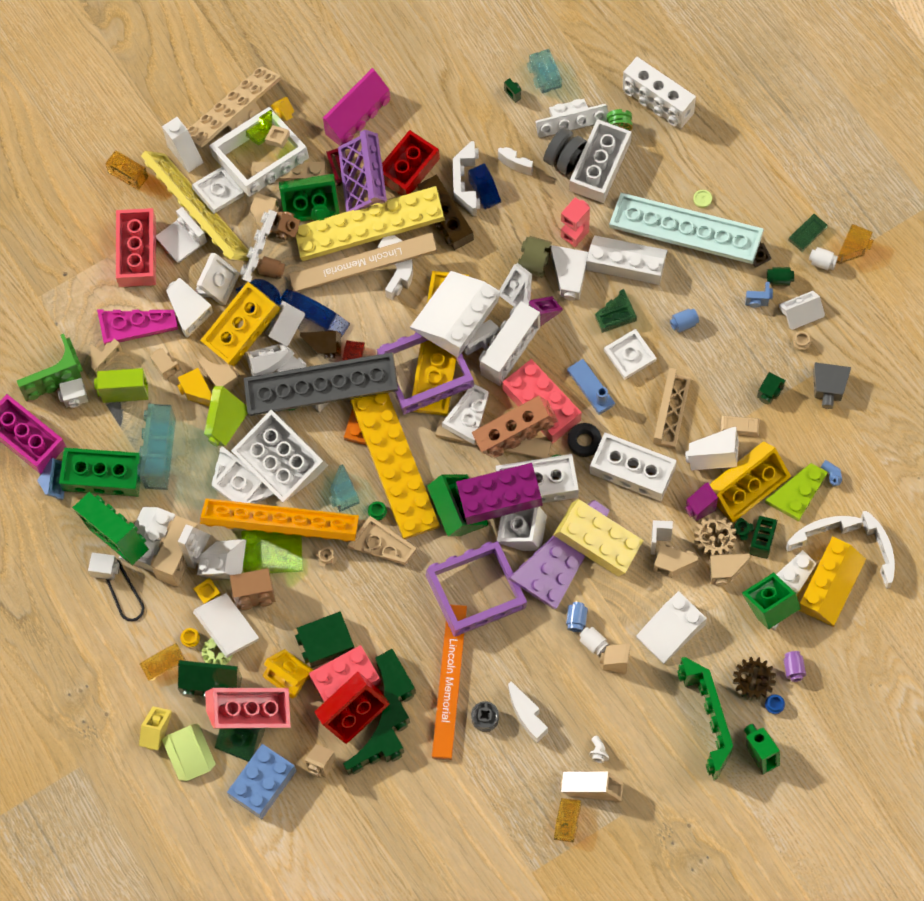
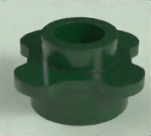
(741, 523)

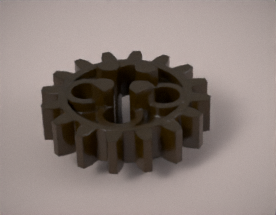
(760, 688)

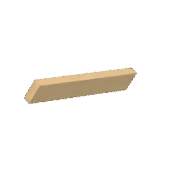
(531, 448)

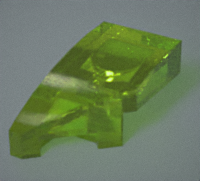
(260, 130)

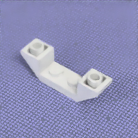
(465, 158)

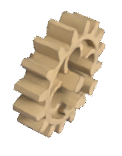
(706, 531)

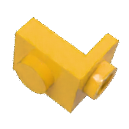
(283, 109)

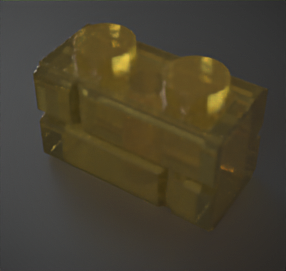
(126, 170)

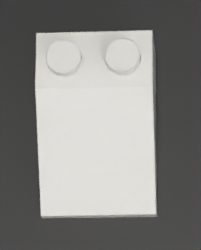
(671, 627)

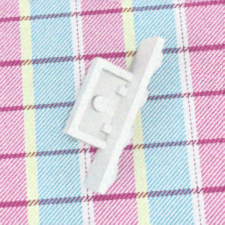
(571, 116)

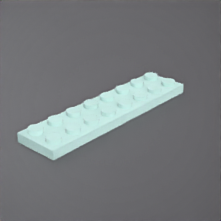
(686, 228)

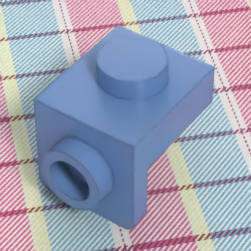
(759, 298)

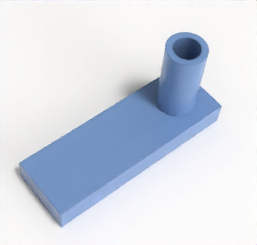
(591, 386)

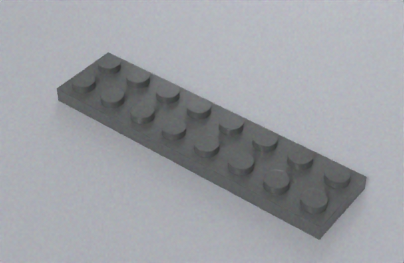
(321, 384)

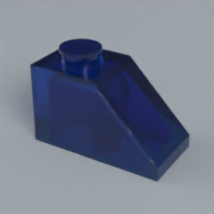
(484, 185)

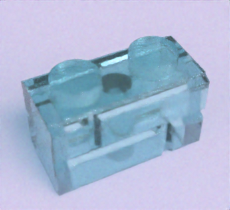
(545, 71)

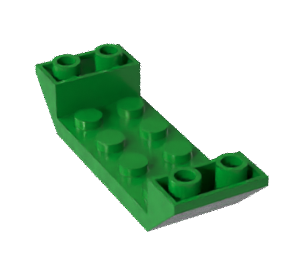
(694, 673)

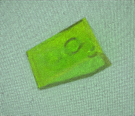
(272, 551)

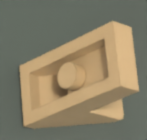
(101, 360)

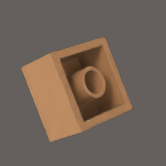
(252, 589)

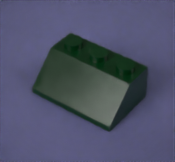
(199, 677)

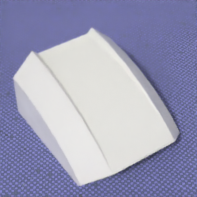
(268, 359)

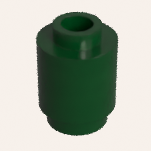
(780, 276)

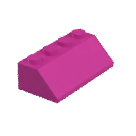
(356, 108)

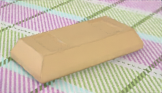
(744, 425)

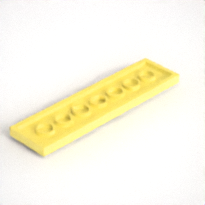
(210, 223)
(369, 224)

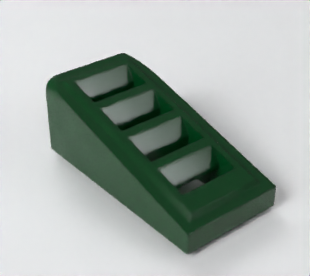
(760, 548)

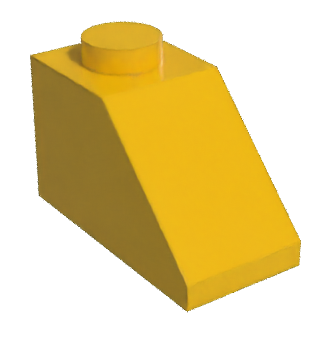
(194, 387)

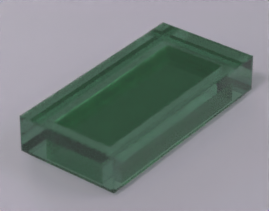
(807, 232)

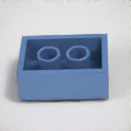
(261, 781)

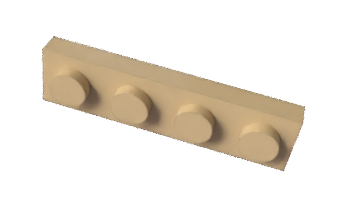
(303, 170)

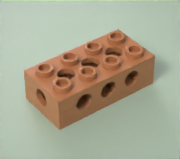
(515, 427)

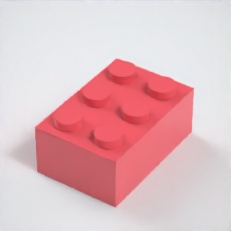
(337, 672)

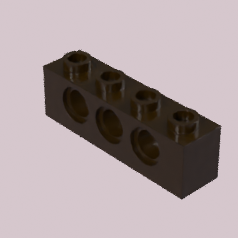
(463, 233)

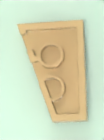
(382, 542)

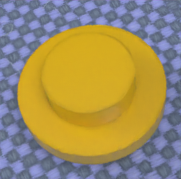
(190, 637)

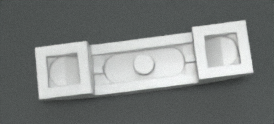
(845, 523)
(872, 526)

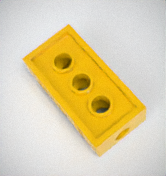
(252, 327)

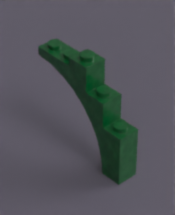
(394, 717)

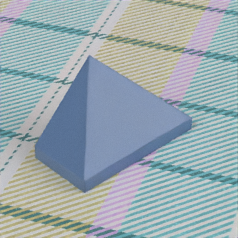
(50, 479)

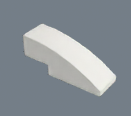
(527, 713)

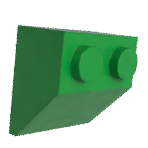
(771, 600)

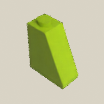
(224, 416)

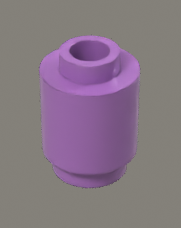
(794, 666)

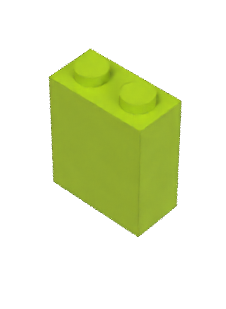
(121, 385)

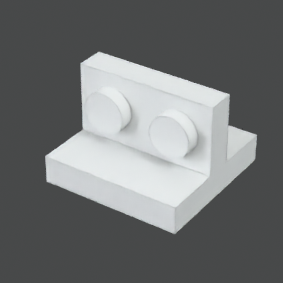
(217, 279)

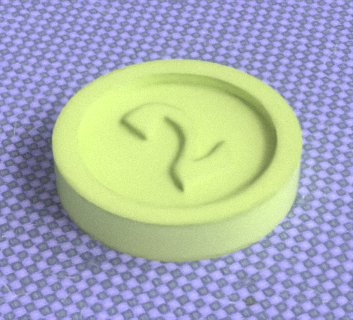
(702, 198)

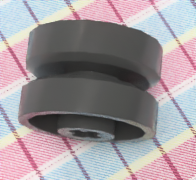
(564, 151)

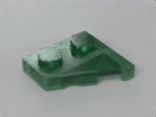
(616, 313)

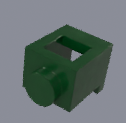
(770, 388)

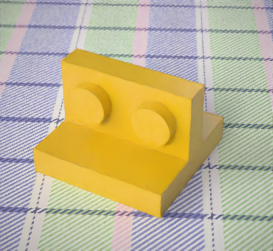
(286, 672)

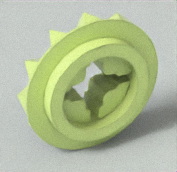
(209, 657)

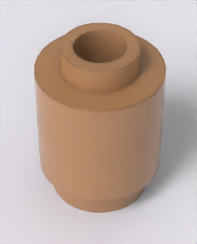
(270, 267)

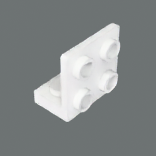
(182, 236)

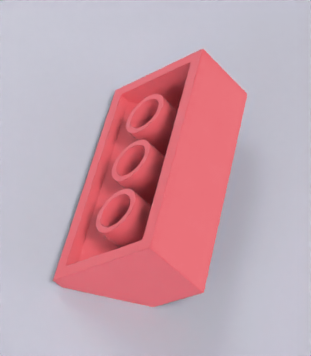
(248, 707)

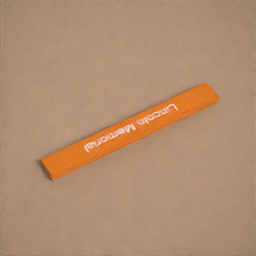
(448, 689)

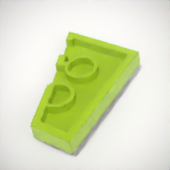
(798, 492)

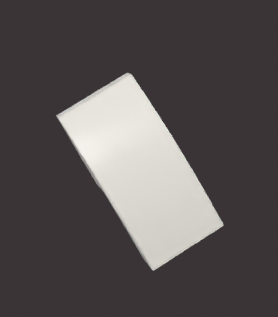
(509, 158)

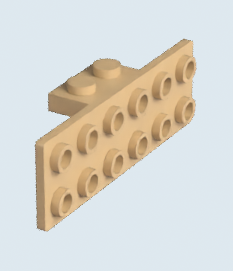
(235, 108)

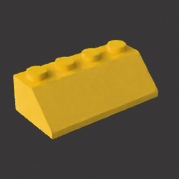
(750, 481)
(832, 582)

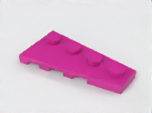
(135, 324)

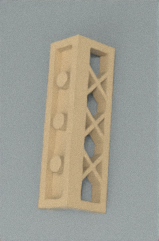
(663, 414)

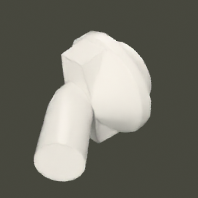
(598, 754)

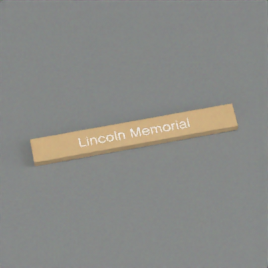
(363, 262)

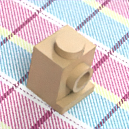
(164, 363)

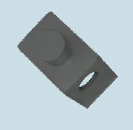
(829, 382)

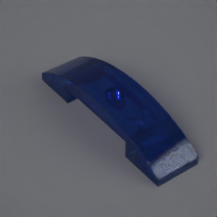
(315, 312)

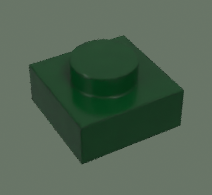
(513, 90)

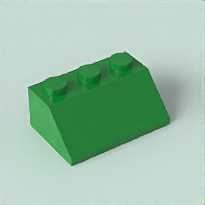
(303, 194)
(449, 505)

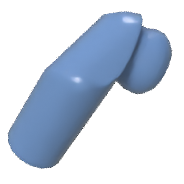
(834, 473)

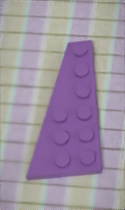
(551, 568)

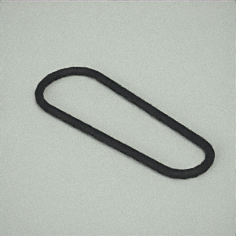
(136, 594)

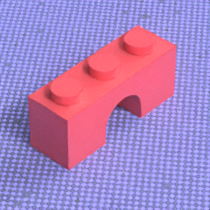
(576, 220)

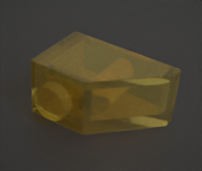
(855, 244)

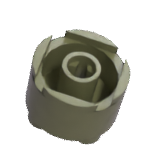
(535, 255)

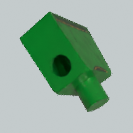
(762, 748)

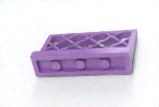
(372, 170)

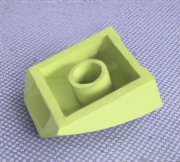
(189, 752)

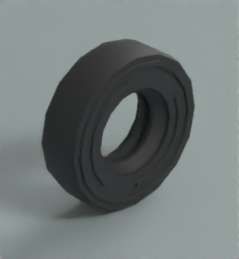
(584, 428)

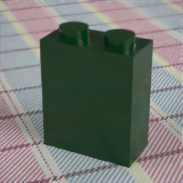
(324, 639)

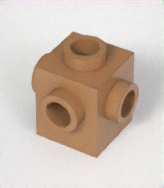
(285, 225)

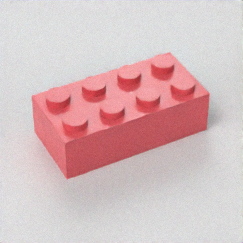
(135, 247)
(531, 382)

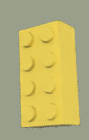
(598, 537)

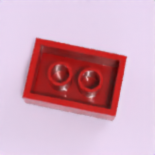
(409, 163)
(351, 707)

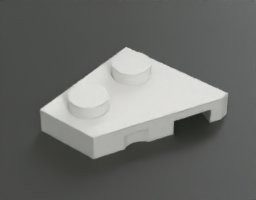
(517, 286)

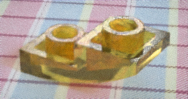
(162, 661)
(567, 820)

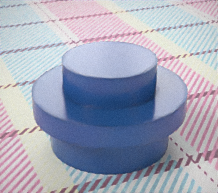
(774, 704)

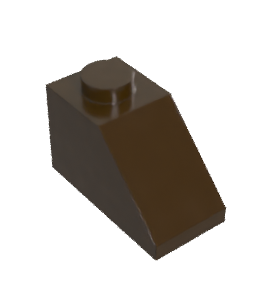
(324, 343)

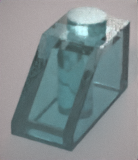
(342, 491)

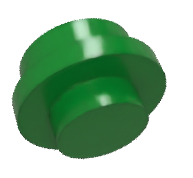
(320, 212)
(377, 510)

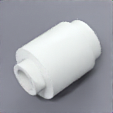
(823, 258)
(593, 640)

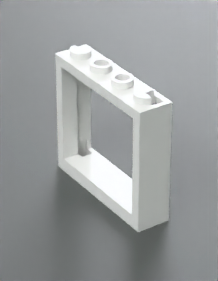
(271, 173)

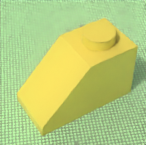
(154, 728)

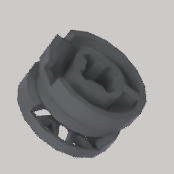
(485, 716)

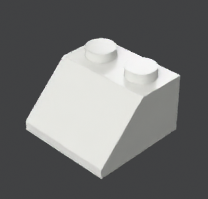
(523, 529)
(222, 559)

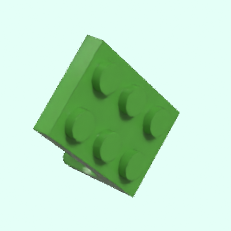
(49, 379)

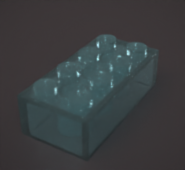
(157, 446)

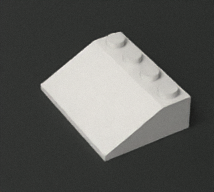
(456, 312)
(279, 456)

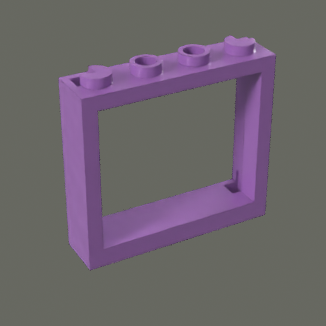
(431, 395)
(487, 616)

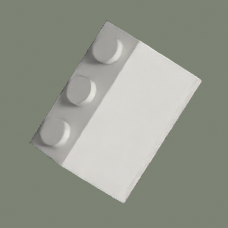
(152, 525)

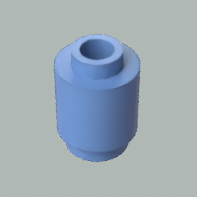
(684, 320)
(576, 617)

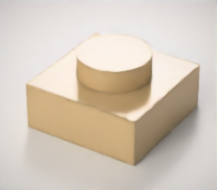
(277, 136)

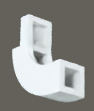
(403, 273)

